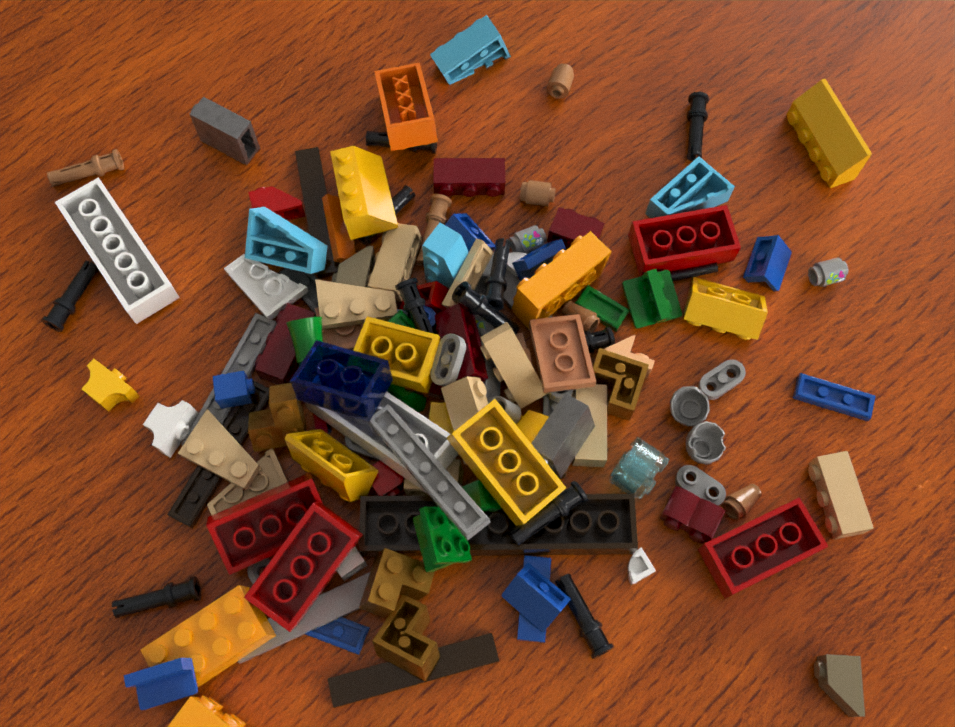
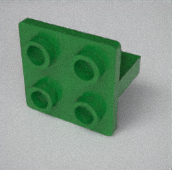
(651, 298)
(440, 540)

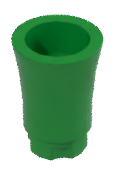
(304, 334)

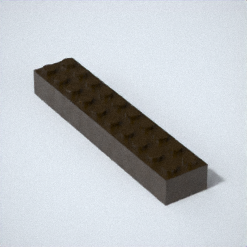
(592, 528)

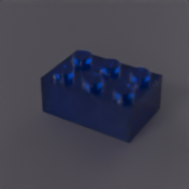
(342, 380)

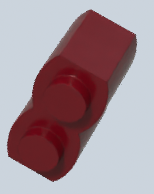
(692, 514)

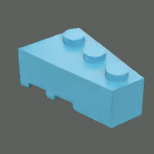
(469, 50)
(691, 190)
(281, 243)
(443, 255)

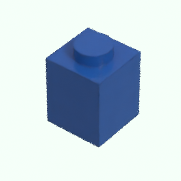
(233, 389)

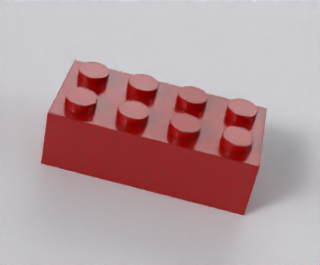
(684, 240)
(262, 523)
(762, 547)
(303, 566)

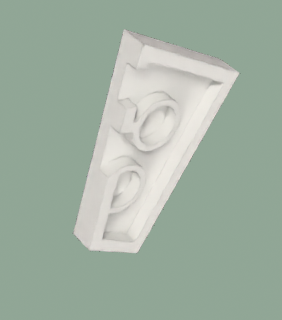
(264, 287)

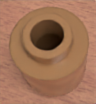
(560, 81)
(537, 193)

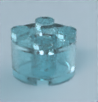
(637, 468)

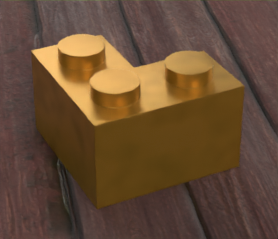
(625, 379)
(285, 416)
(391, 576)
(402, 640)

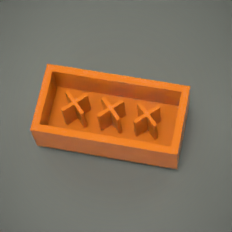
(406, 107)

